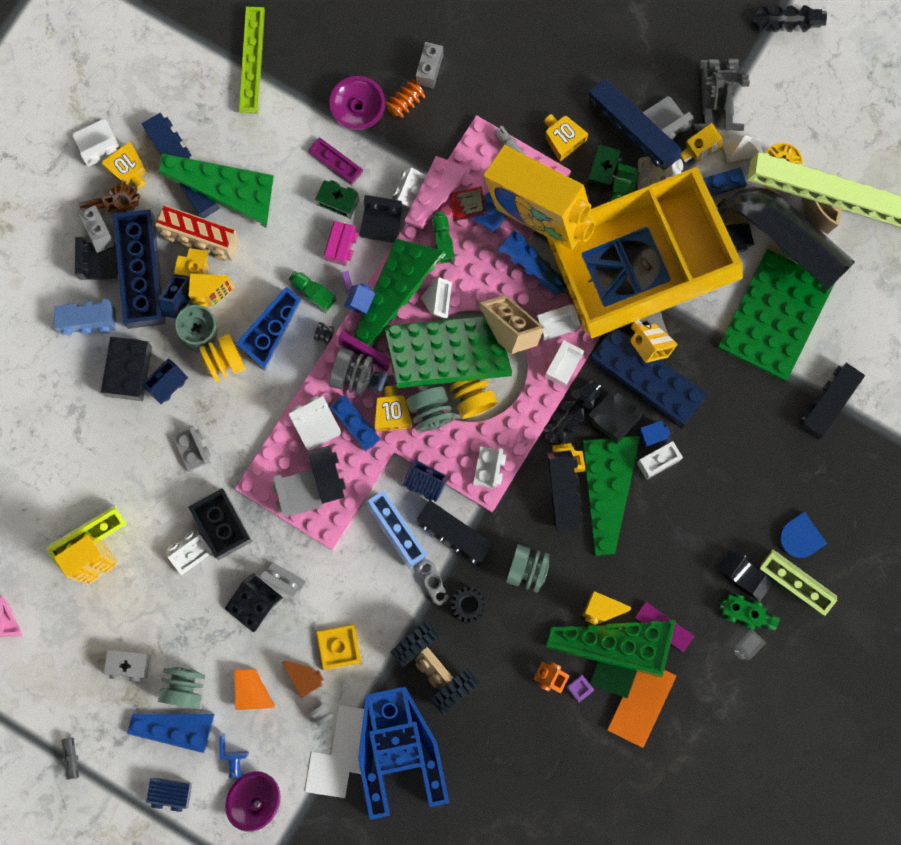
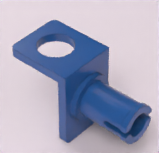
(232, 757)

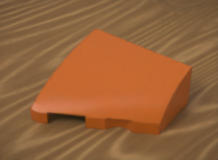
(250, 691)

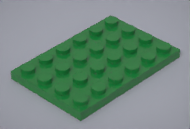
(775, 316)
(445, 352)

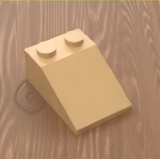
(511, 324)

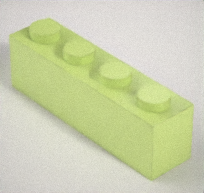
(798, 582)

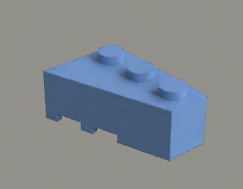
(85, 318)

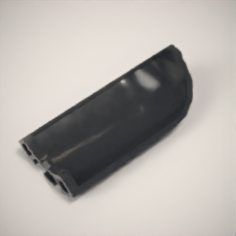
(791, 233)

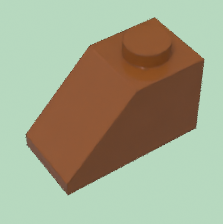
(303, 677)

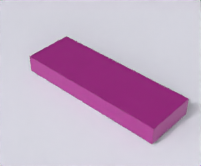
(335, 161)
(361, 348)
(681, 637)

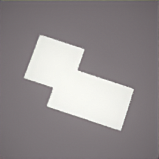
(330, 773)

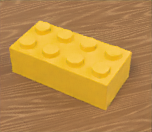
(86, 560)

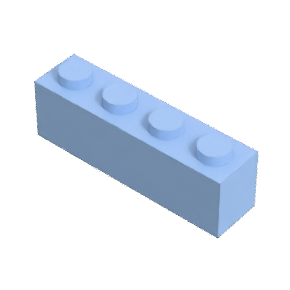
(396, 529)

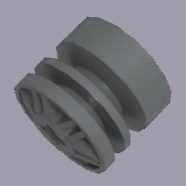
(349, 371)

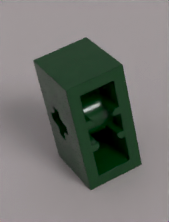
(604, 157)
(343, 206)

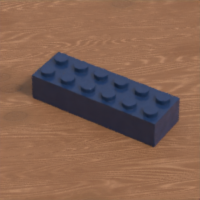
(138, 268)
(650, 381)

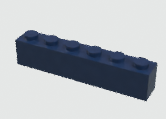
(634, 124)
(168, 143)

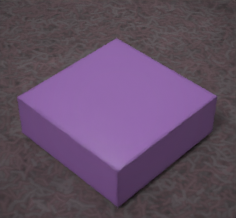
(347, 281)
(580, 688)

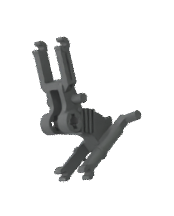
(718, 91)

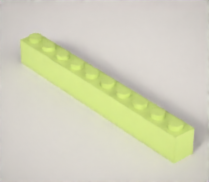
(825, 188)

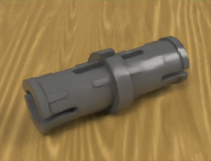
(70, 758)

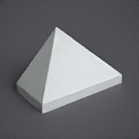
(742, 149)
(438, 297)

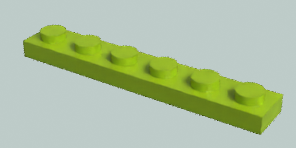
(252, 60)

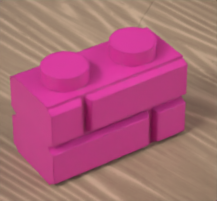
(340, 243)

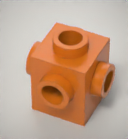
(548, 674)

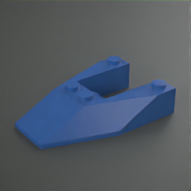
(394, 741)

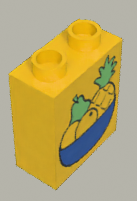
(540, 197)

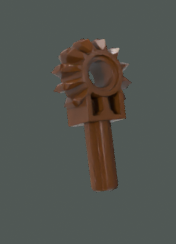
(113, 201)

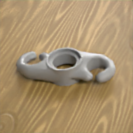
(433, 591)

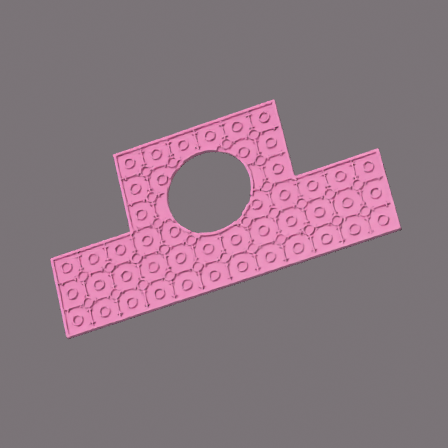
(476, 276)

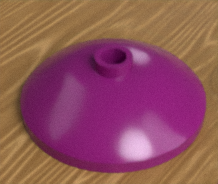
(357, 92)
(245, 797)

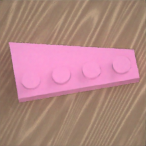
(437, 186)

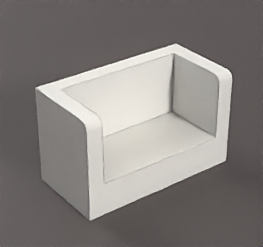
(559, 322)
(564, 364)
(659, 460)

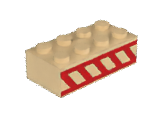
(197, 233)

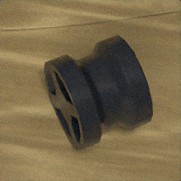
(323, 333)

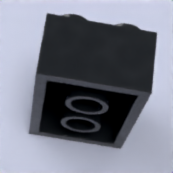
(126, 368)
(220, 524)

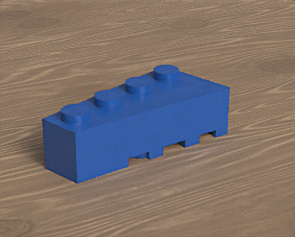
(268, 330)

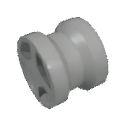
(322, 714)

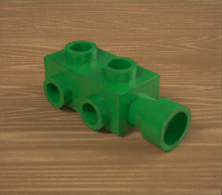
(744, 613)

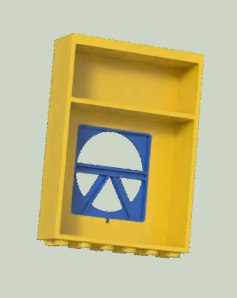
(682, 228)

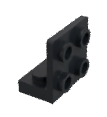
(381, 218)
(94, 265)
(252, 602)

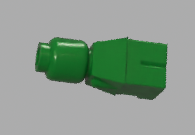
(625, 181)
(443, 239)
(313, 291)

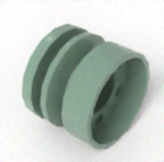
(196, 316)
(431, 413)
(528, 568)
(181, 687)

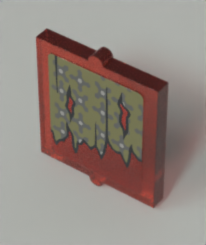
(468, 203)

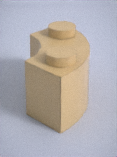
(822, 215)

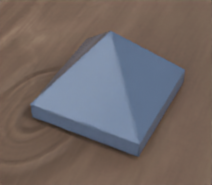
(378, 381)

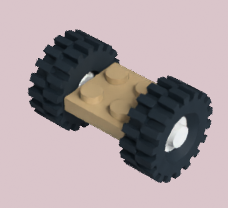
(417, 646)

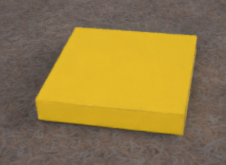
(338, 647)

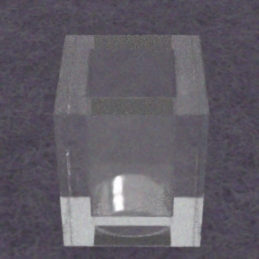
(748, 645)

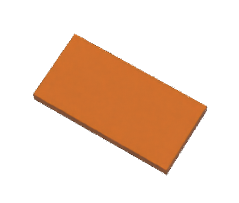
(639, 712)

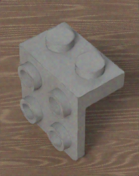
(669, 117)
(296, 493)

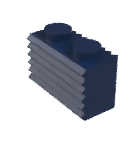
(175, 296)
(165, 381)
(425, 480)
(168, 793)

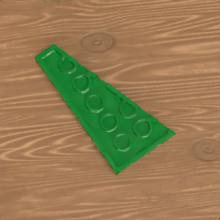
(228, 186)
(397, 283)
(608, 482)
(625, 645)

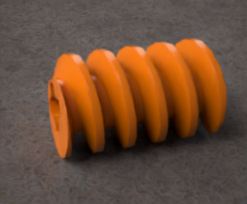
(404, 99)

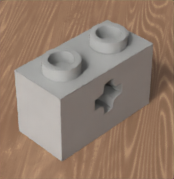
(429, 65)
(96, 229)
(138, 662)

